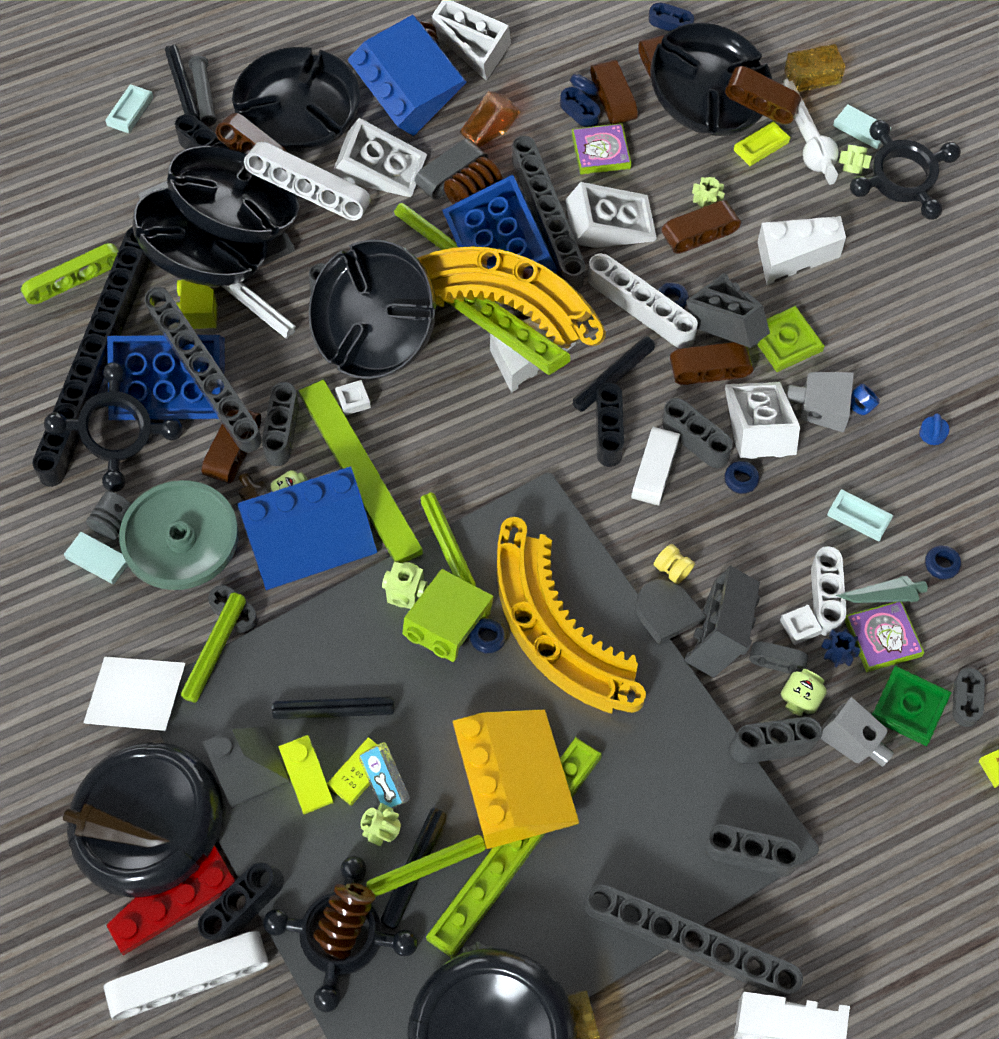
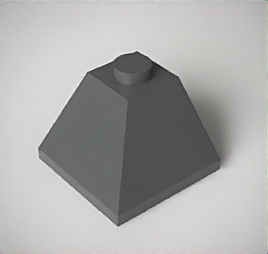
(245, 763)

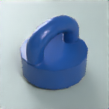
(866, 397)
(934, 430)

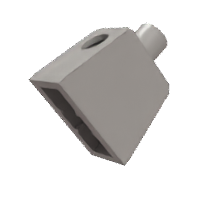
(824, 398)
(856, 733)

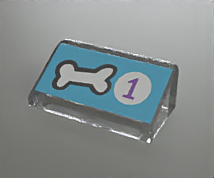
(384, 776)

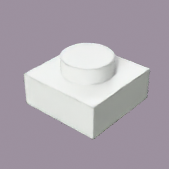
(352, 397)
(801, 624)

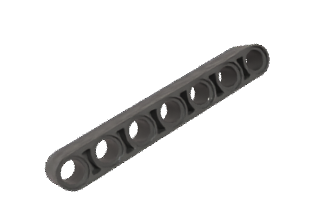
(547, 211)
(209, 379)
(708, 941)

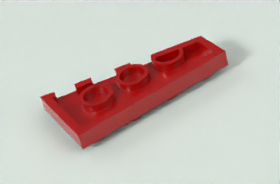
(154, 914)

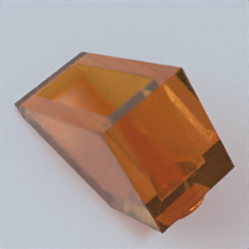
(490, 118)

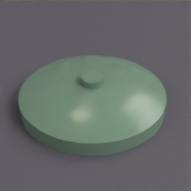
(179, 535)

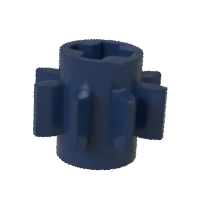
(840, 648)

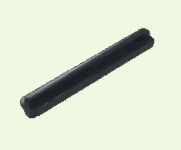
(181, 81)
(614, 372)
(333, 707)
(421, 848)

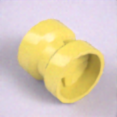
(674, 564)

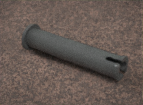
(199, 66)

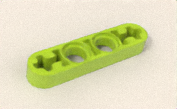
(43, 287)

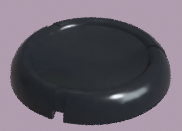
(693, 73)
(298, 97)
(227, 199)
(188, 250)
(372, 309)
(160, 792)
(491, 997)

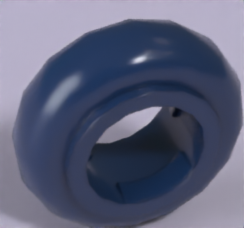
(584, 84)
(675, 289)
(738, 486)
(947, 553)
(491, 646)

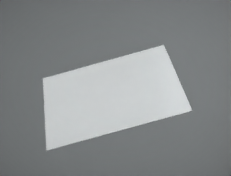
(134, 693)

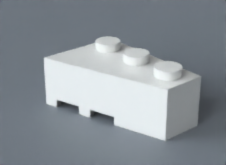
(472, 36)
(799, 244)
(513, 365)
(775, 1018)

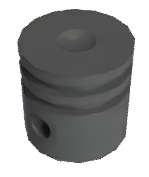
(108, 515)

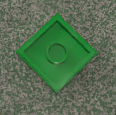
(911, 705)

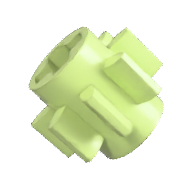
(855, 159)
(708, 192)
(380, 824)

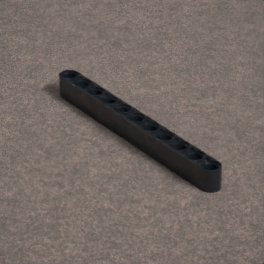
(109, 314)

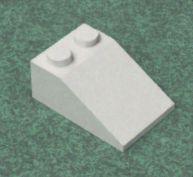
(378, 160)
(609, 216)
(762, 420)

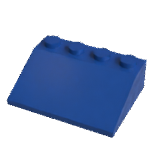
(407, 73)
(499, 220)
(160, 378)
(307, 528)

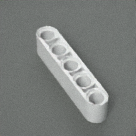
(294, 181)
(626, 291)
(185, 975)

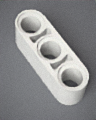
(655, 466)
(832, 579)

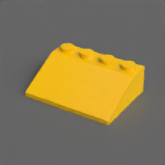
(514, 775)

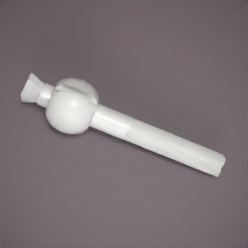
(819, 151)
(261, 308)

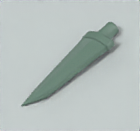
(894, 590)

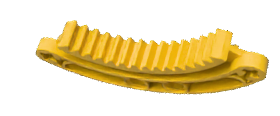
(543, 297)
(577, 664)

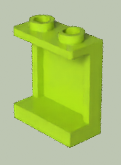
(446, 614)

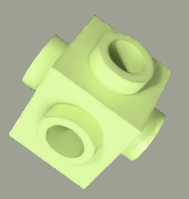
(404, 584)

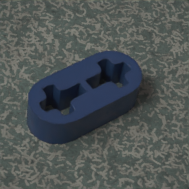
(670, 17)
(582, 105)

